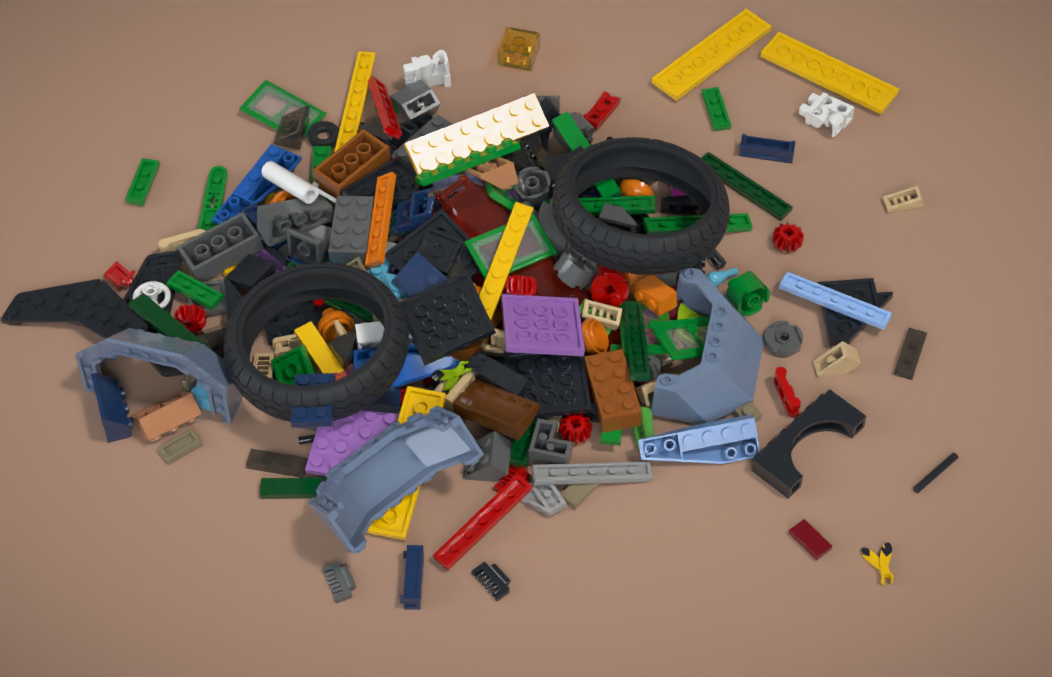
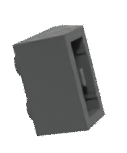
(415, 101)
(494, 462)

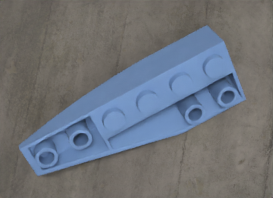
(704, 443)

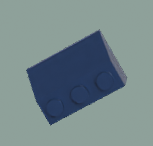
(112, 408)

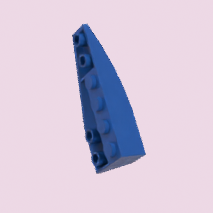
(254, 186)
(413, 367)

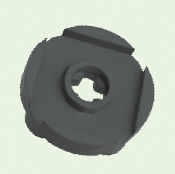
(780, 347)

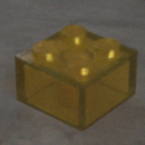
(518, 48)

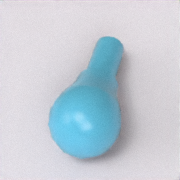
(718, 277)

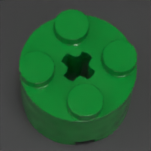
(747, 293)

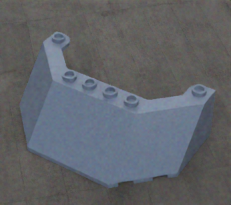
(168, 351)
(728, 361)
(390, 469)

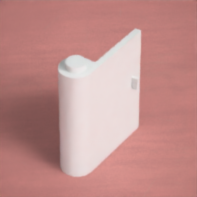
(292, 183)

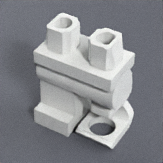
(428, 70)
(827, 111)

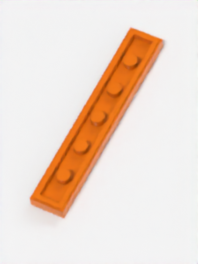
(380, 220)

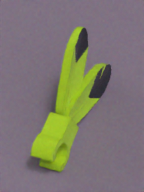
(451, 376)

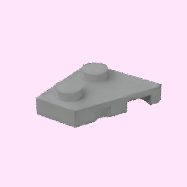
(545, 499)

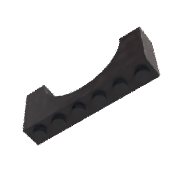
(539, 145)
(826, 414)

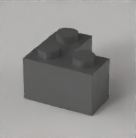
(545, 446)

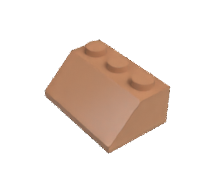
(496, 172)
(166, 415)

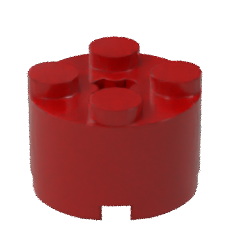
(610, 286)

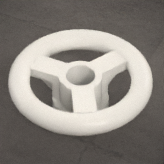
(152, 290)

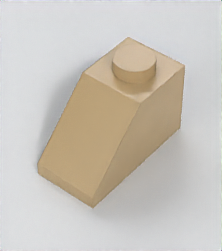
(837, 361)

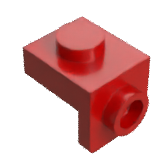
(119, 276)

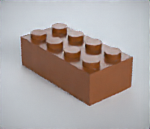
(351, 162)
(613, 391)

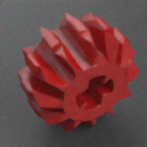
(788, 237)
(520, 285)
(191, 317)
(575, 428)

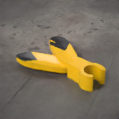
(880, 563)

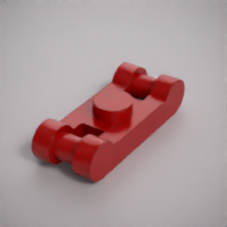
(601, 111)
(786, 393)

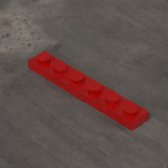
(384, 108)
(482, 522)

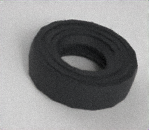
(323, 126)

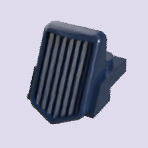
(414, 211)

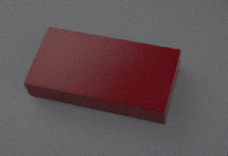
(810, 539)

